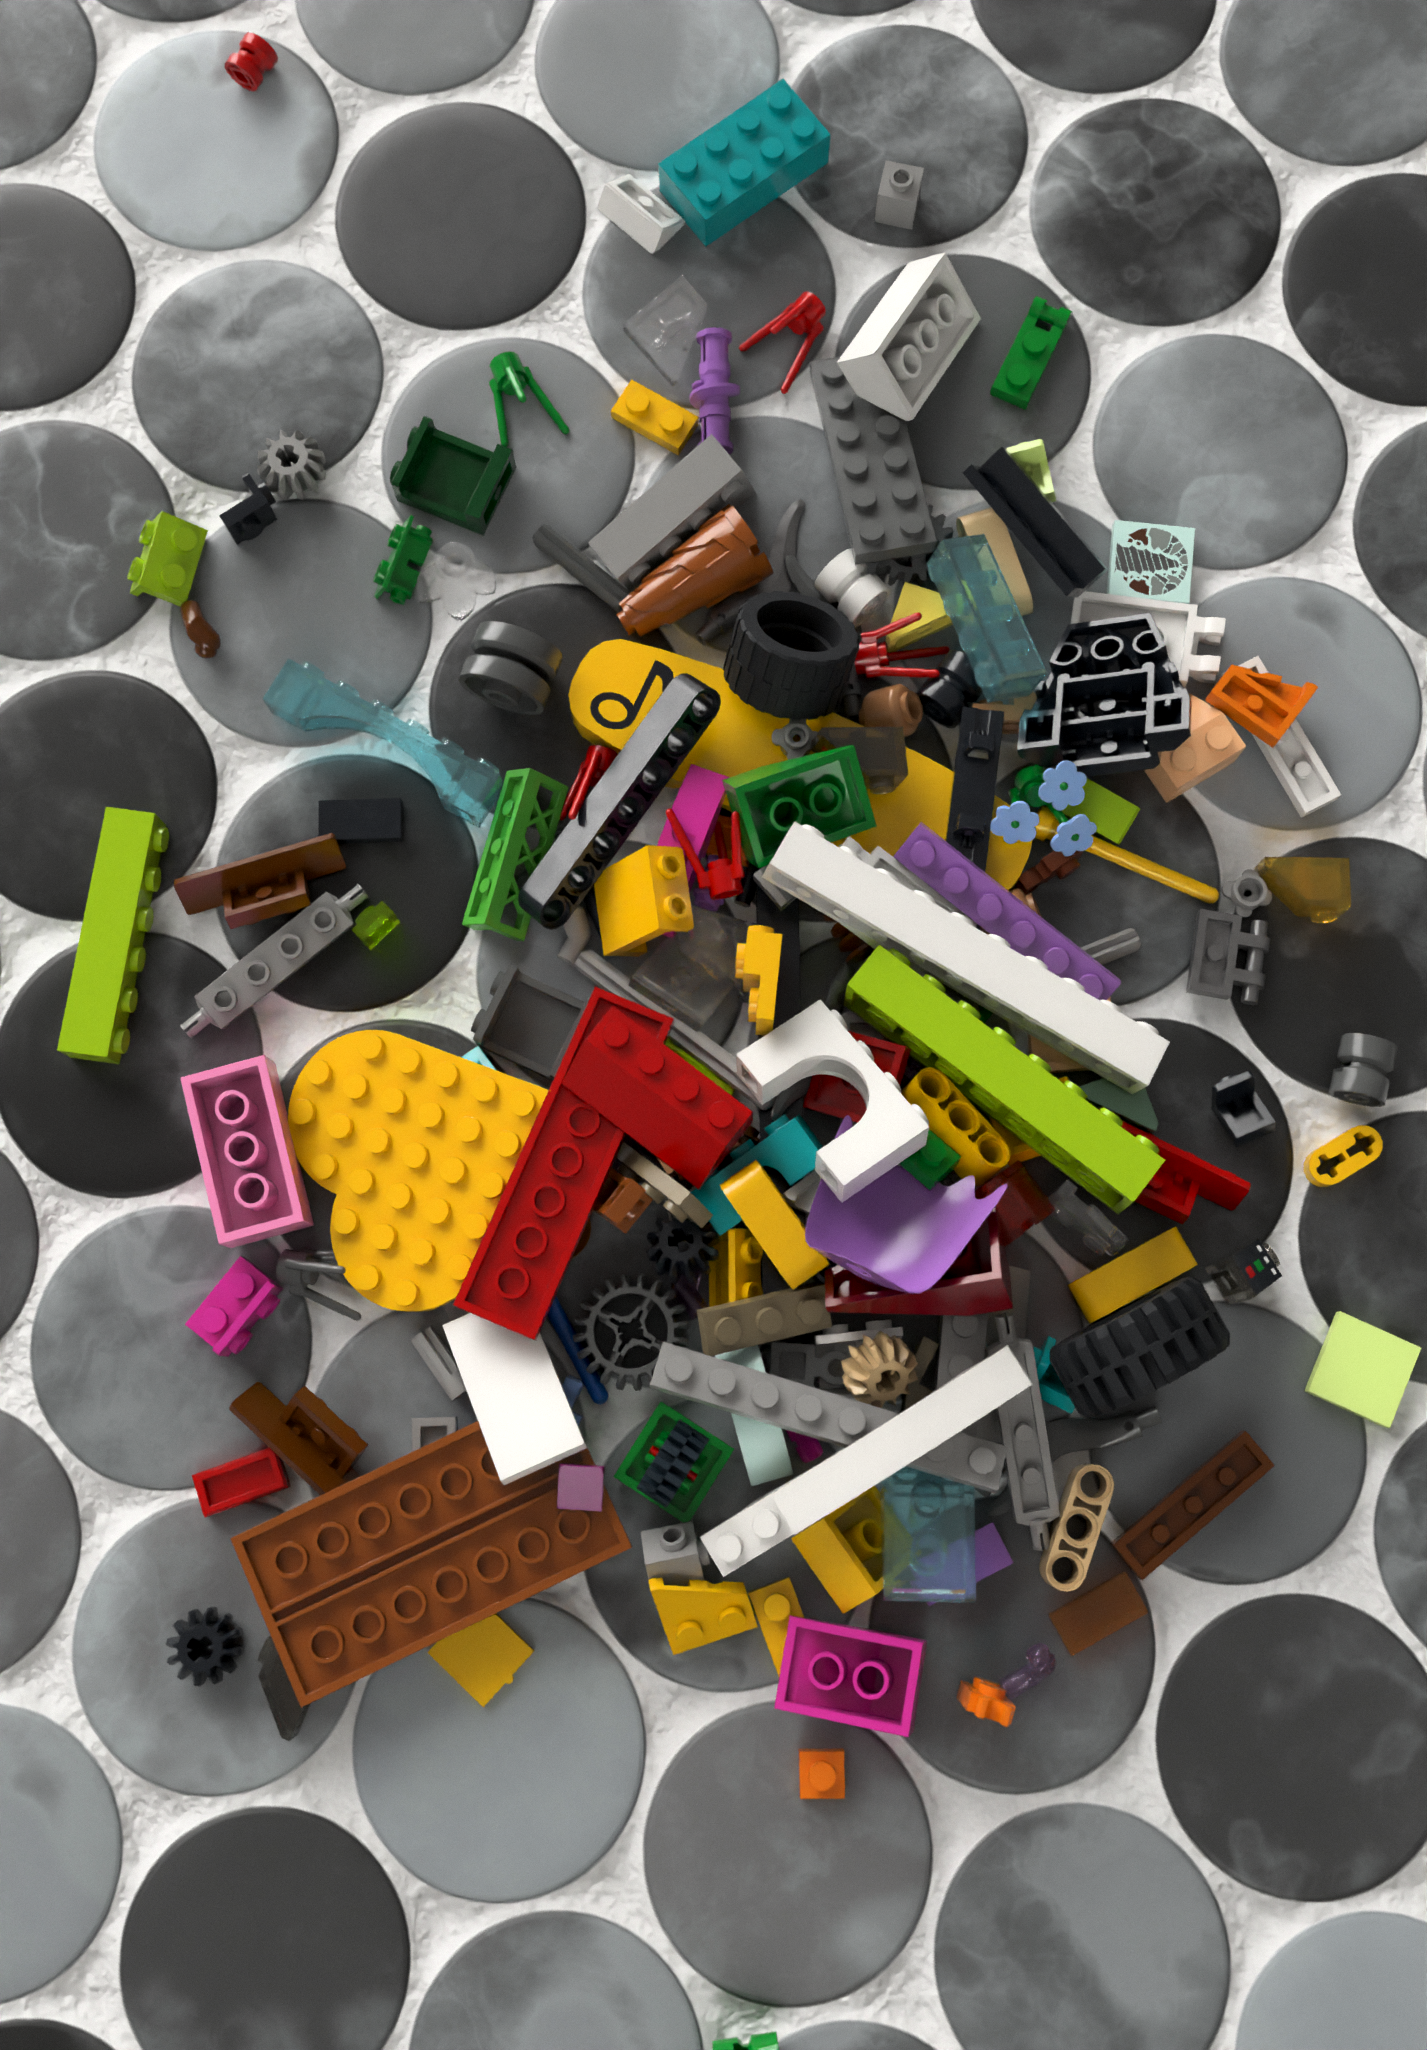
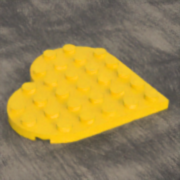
(414, 1158)

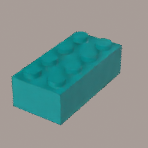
(744, 162)

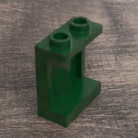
(452, 477)

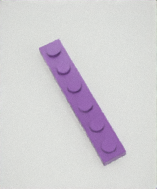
(1000, 911)

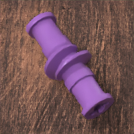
(713, 389)

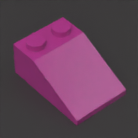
(851, 1675)

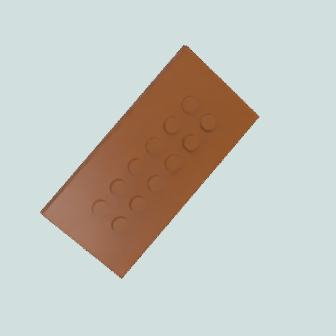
(413, 1558)

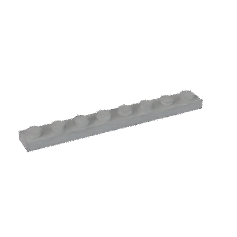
(813, 1412)

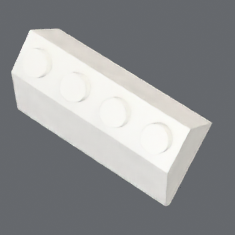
(910, 337)

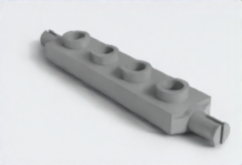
(274, 960)
(1025, 1435)

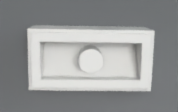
(639, 212)

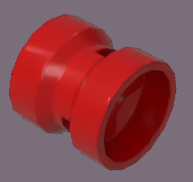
(251, 61)

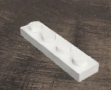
(1297, 763)

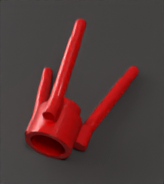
(800, 318)
(874, 655)
(590, 772)
(724, 874)

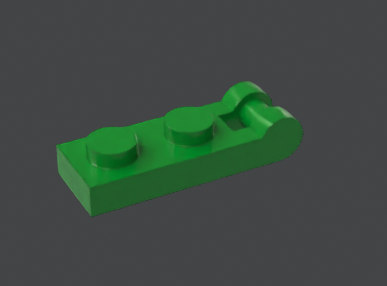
(1030, 354)

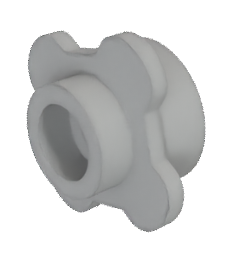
(784, 738)
(1248, 881)

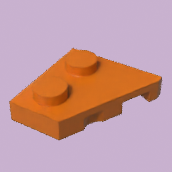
(1259, 701)

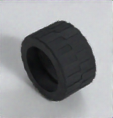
(791, 655)

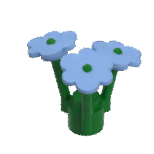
(1051, 788)

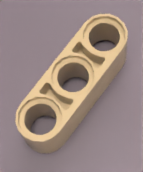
(1000, 542)
(1093, 1511)

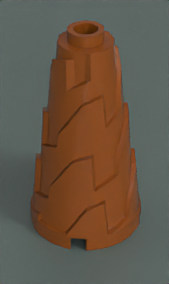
(699, 573)

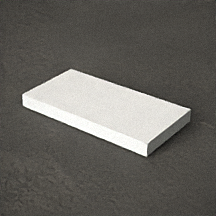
(514, 1396)

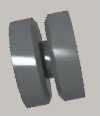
(511, 667)

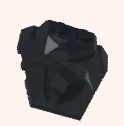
(1107, 700)

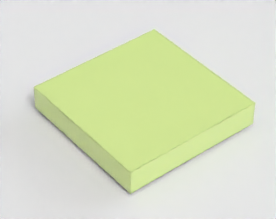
(1362, 1369)

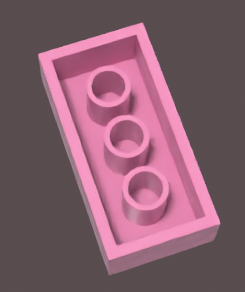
(246, 1152)

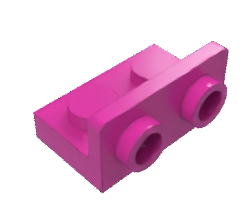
(235, 1307)

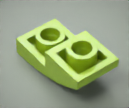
(1107, 810)

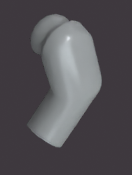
(578, 935)

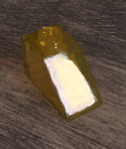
(1309, 885)

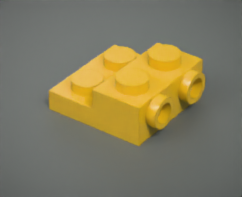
(759, 968)

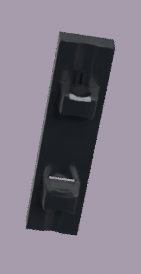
(974, 783)

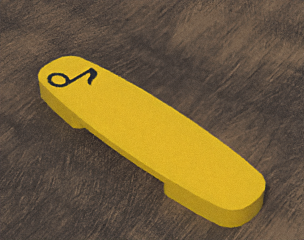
(625, 679)

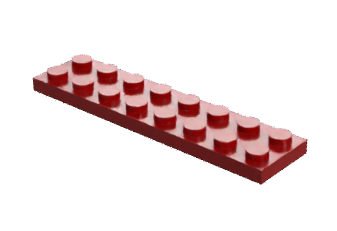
(549, 1192)

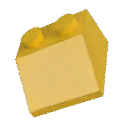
(847, 1550)

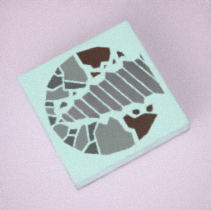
(1151, 561)

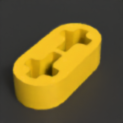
(1348, 1164)

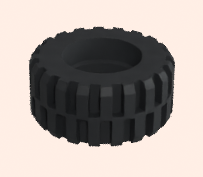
(1140, 1347)

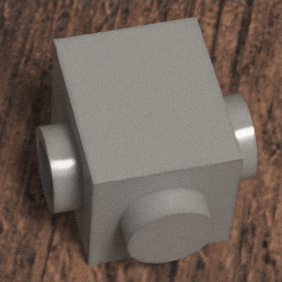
(674, 1554)

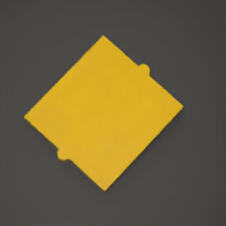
(482, 1656)

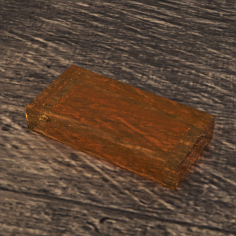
(1097, 1613)

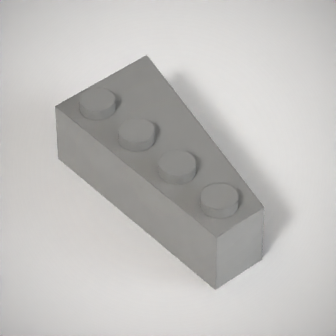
(671, 512)

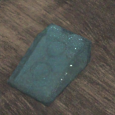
(927, 1538)

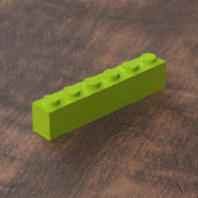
(113, 936)

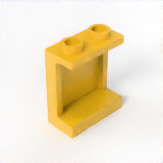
(642, 900)

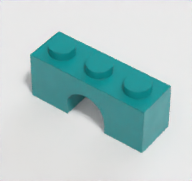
(788, 1148)

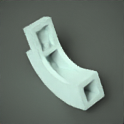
(760, 1443)

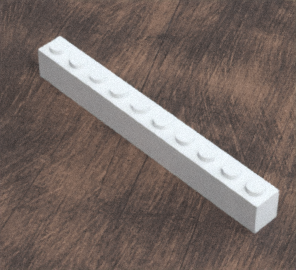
(966, 958)

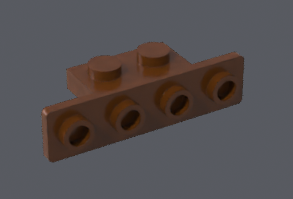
(262, 883)
(303, 1435)

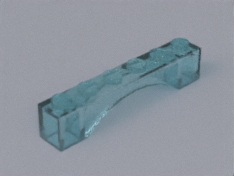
(314, 703)

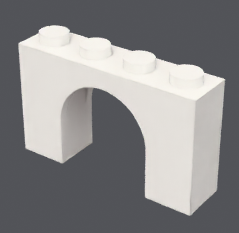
(821, 1045)

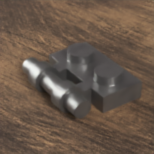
(1215, 956)

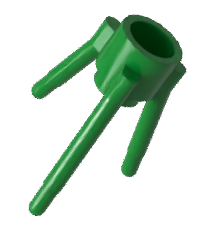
(512, 379)

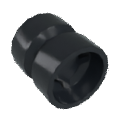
(950, 691)

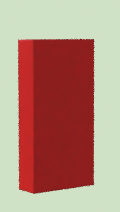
(240, 1481)

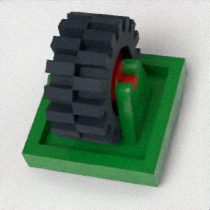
(673, 1462)

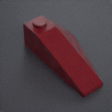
(971, 1286)

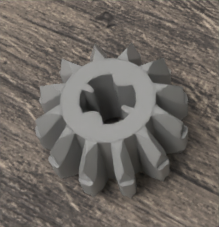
(297, 476)

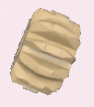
(879, 1370)

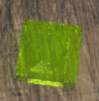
(374, 924)

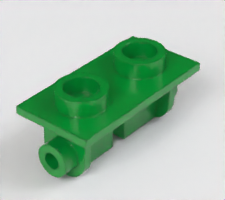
(406, 546)

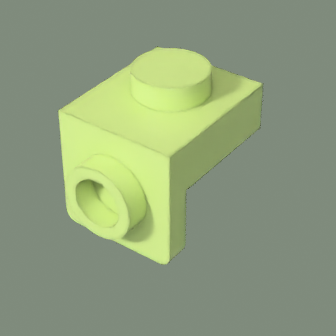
(1034, 461)

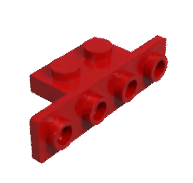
(1182, 1178)

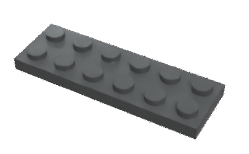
(872, 471)

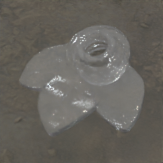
(457, 586)

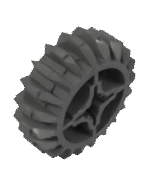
(598, 1312)

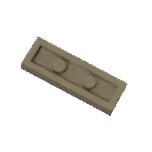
(661, 1186)
(763, 1318)

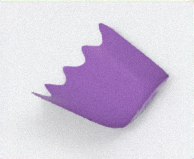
(897, 1227)

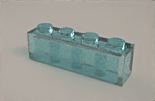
(986, 618)

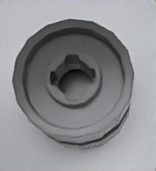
(1363, 1069)

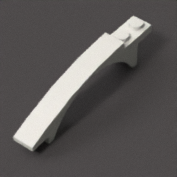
(866, 1461)

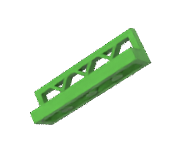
(506, 843)

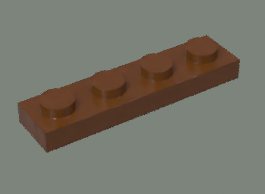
(1192, 1504)

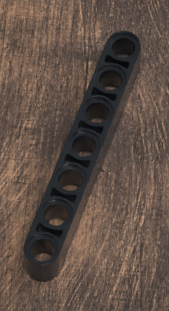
(619, 801)

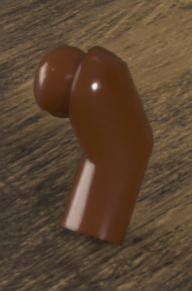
(199, 630)

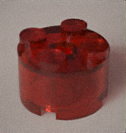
(1021, 1203)

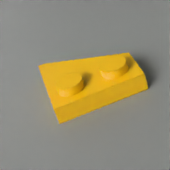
(701, 1612)

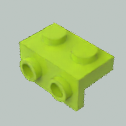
(167, 559)

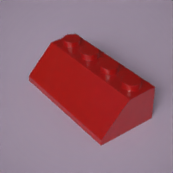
(657, 1097)

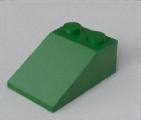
(810, 789)

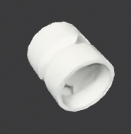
(858, 593)

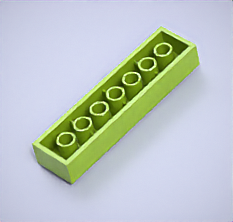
(1002, 1079)

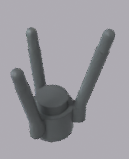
(303, 1268)

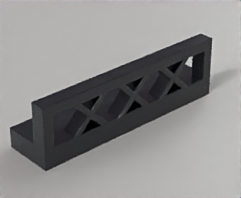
(1036, 523)

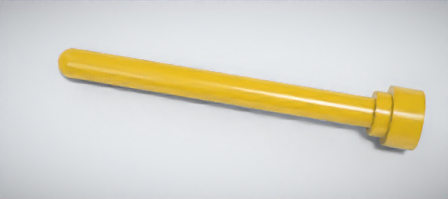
(1048, 829)

